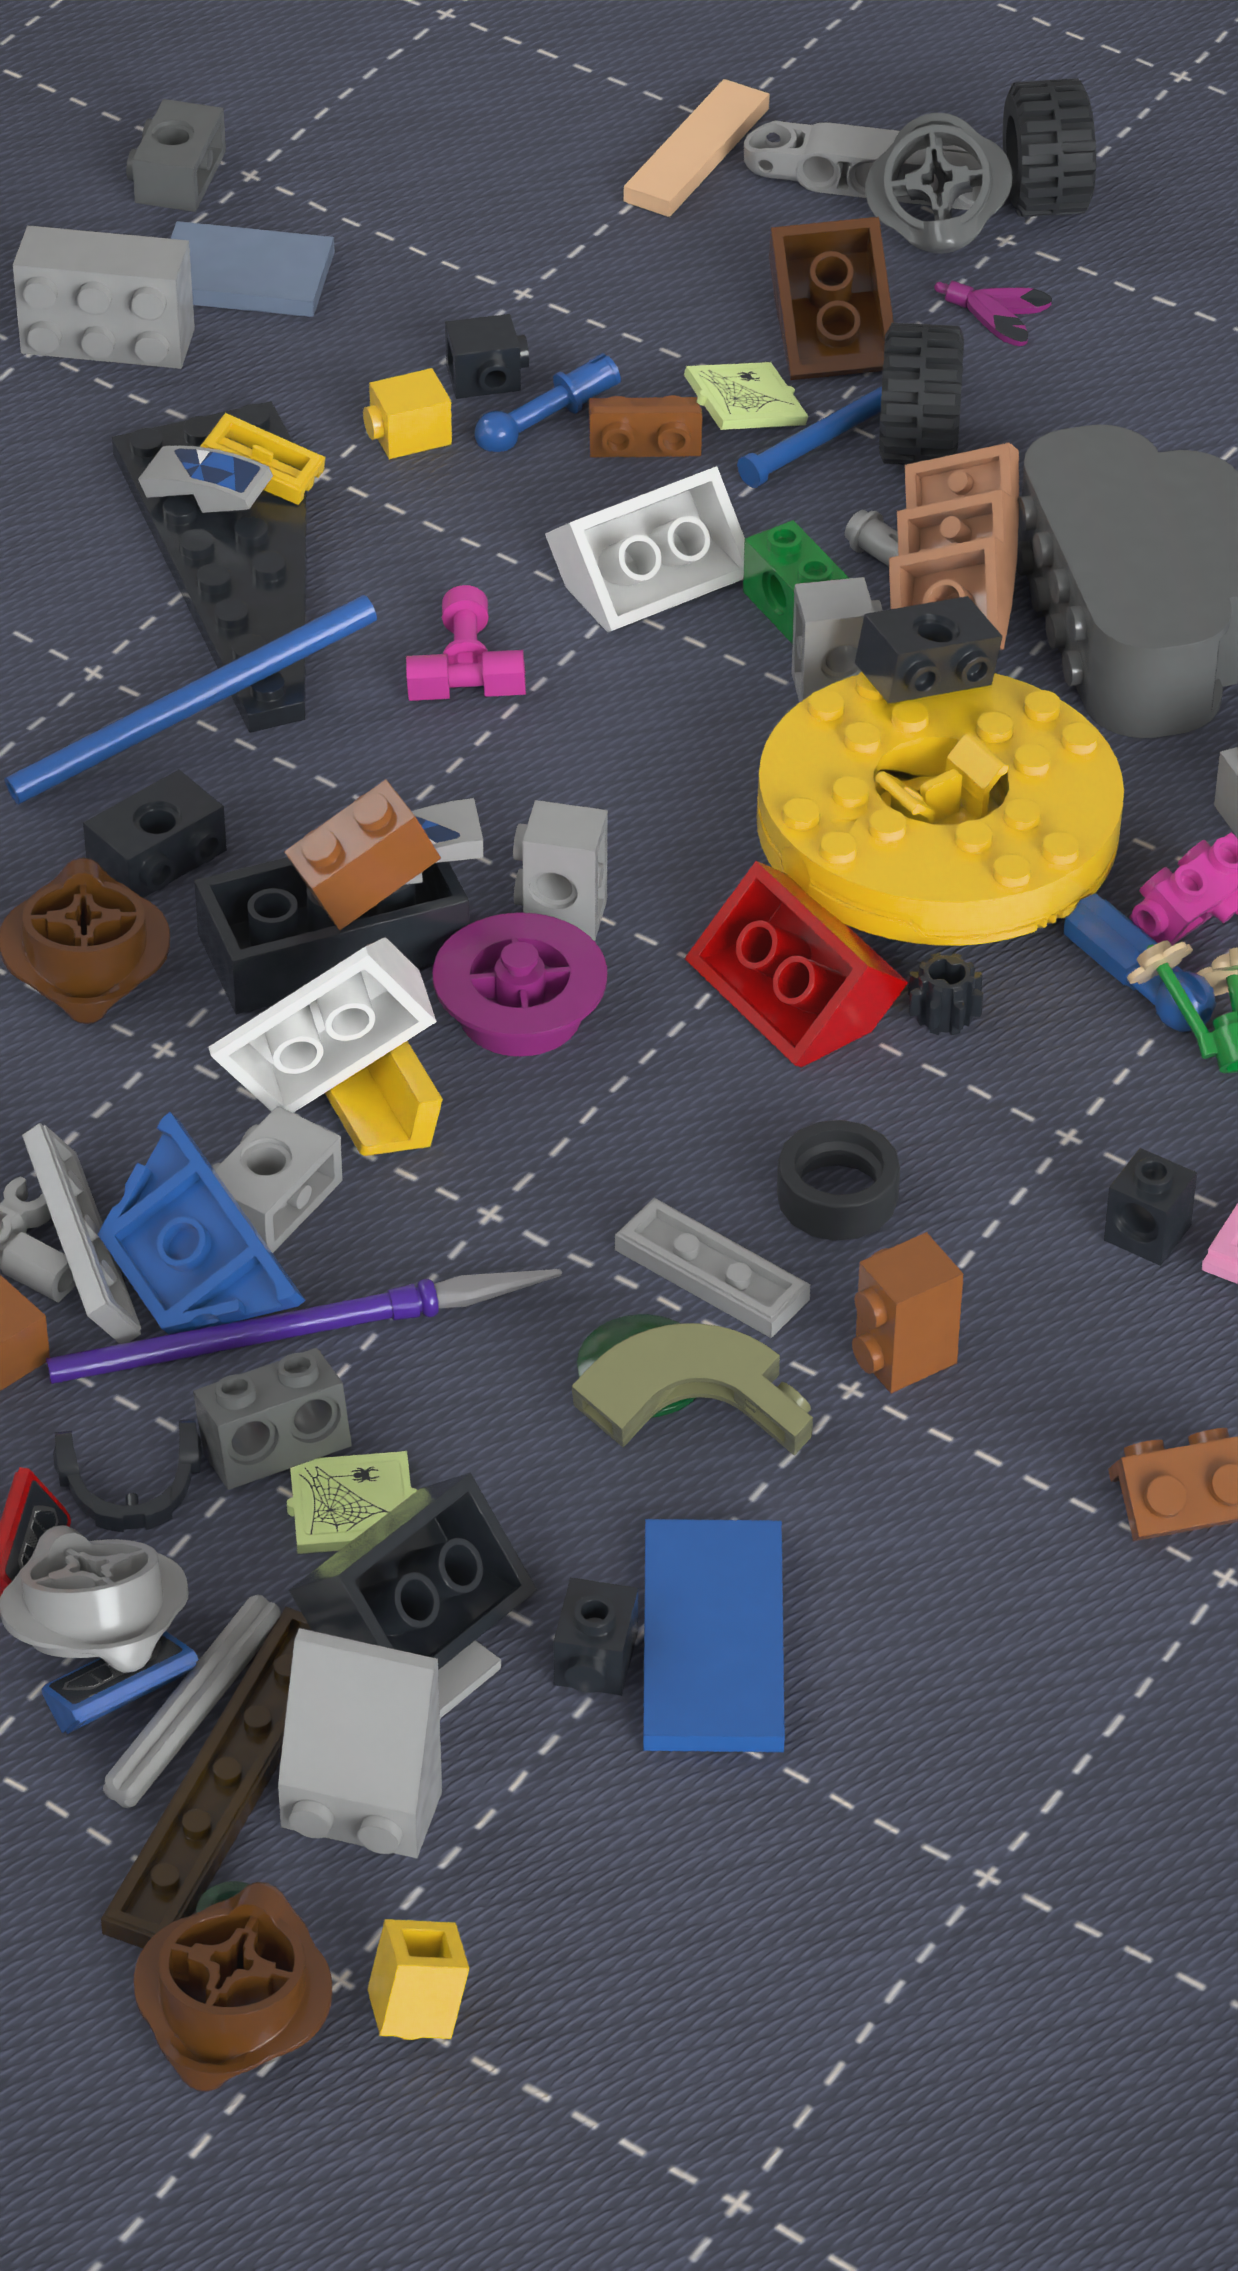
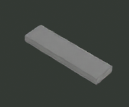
(77, 1226)

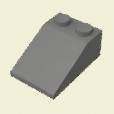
(361, 1744)

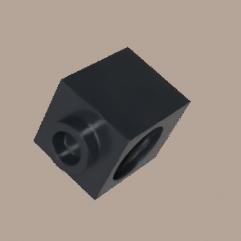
(1150, 1206)

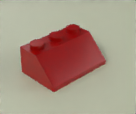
(794, 968)

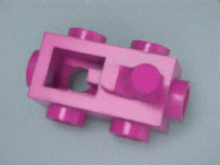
(1192, 894)

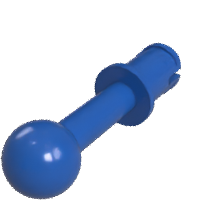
(500, 431)

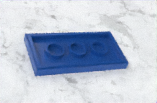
(713, 1636)

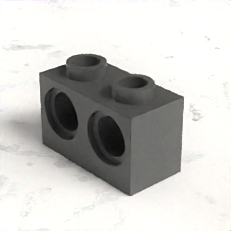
(272, 1418)

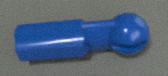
(1117, 943)

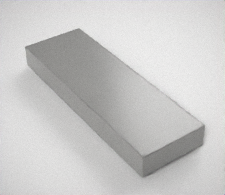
(712, 1267)

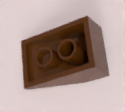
(831, 296)

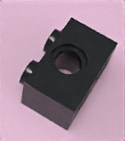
(928, 649)
(157, 834)

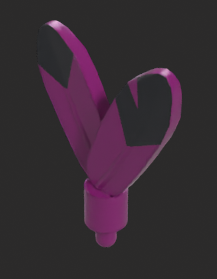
(997, 307)

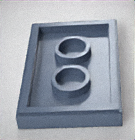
(256, 268)

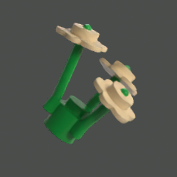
(1222, 977)

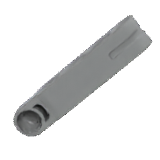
(839, 157)

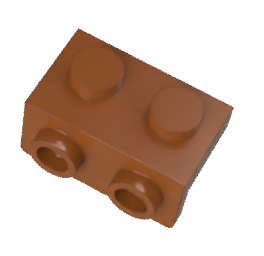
(1179, 1485)

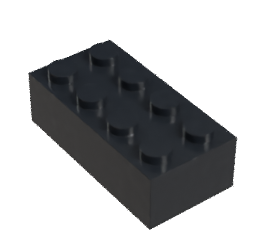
(275, 936)

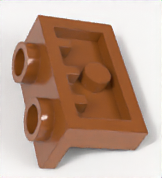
(645, 427)

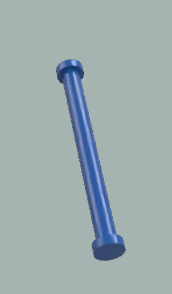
(755, 468)

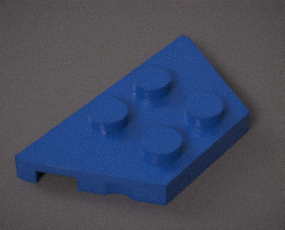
(191, 1242)

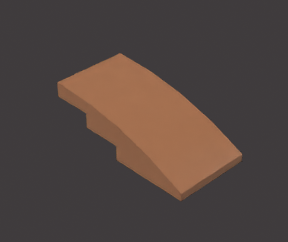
(960, 532)

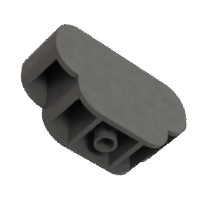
(1134, 574)

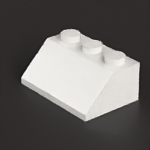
(652, 550)
(328, 1028)

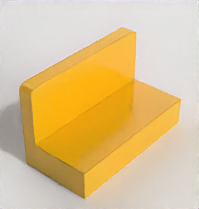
(388, 1104)

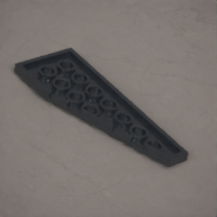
(232, 567)

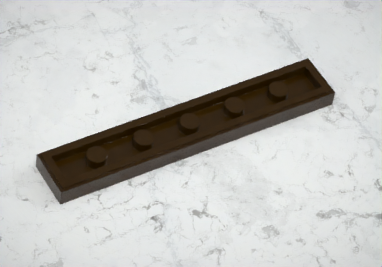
(211, 1799)

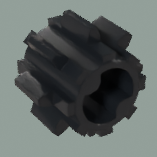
(945, 993)

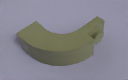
(690, 1362)

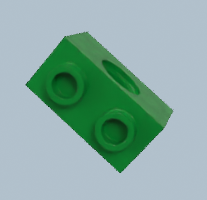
(776, 563)

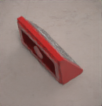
(25, 1518)

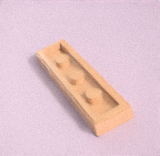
(696, 148)

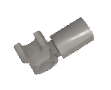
(24, 1256)

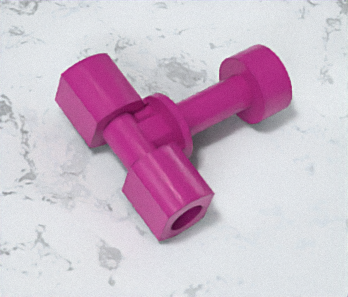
(465, 659)

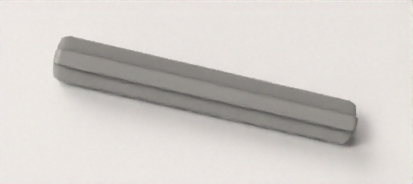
(191, 1702)

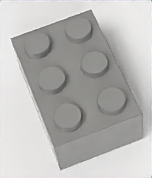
(104, 296)

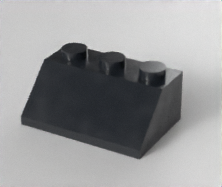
(420, 1576)

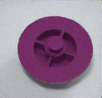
(520, 981)

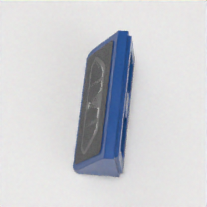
(101, 1689)

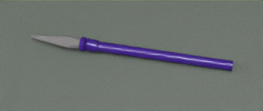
(397, 1304)

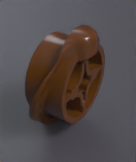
(84, 940)
(232, 1986)

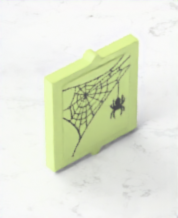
(745, 395)
(344, 1497)

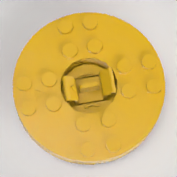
(940, 809)

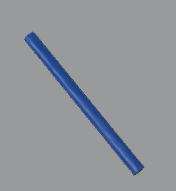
(190, 699)

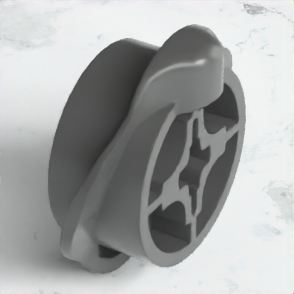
(932, 133)

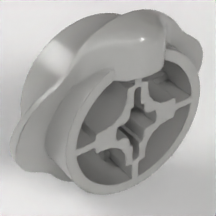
(94, 1598)

